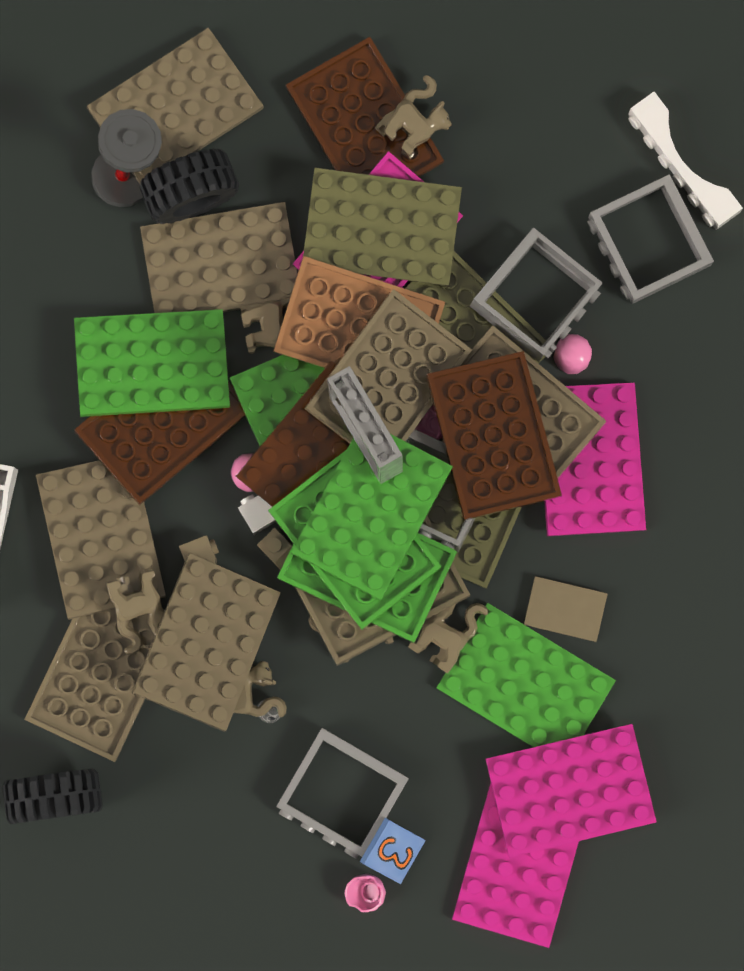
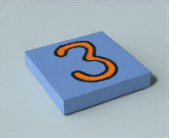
(392, 850)

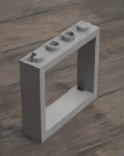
(685, 222)
(560, 260)
(365, 425)
(437, 449)
(329, 835)

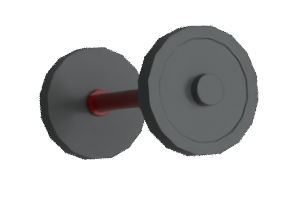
(127, 144)

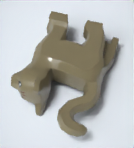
(412, 121)
(270, 318)
(133, 604)
(446, 637)
(261, 676)

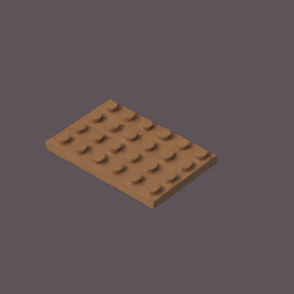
(332, 309)

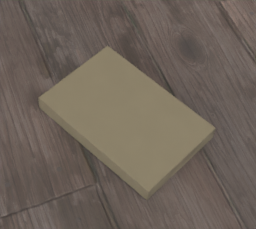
(565, 609)

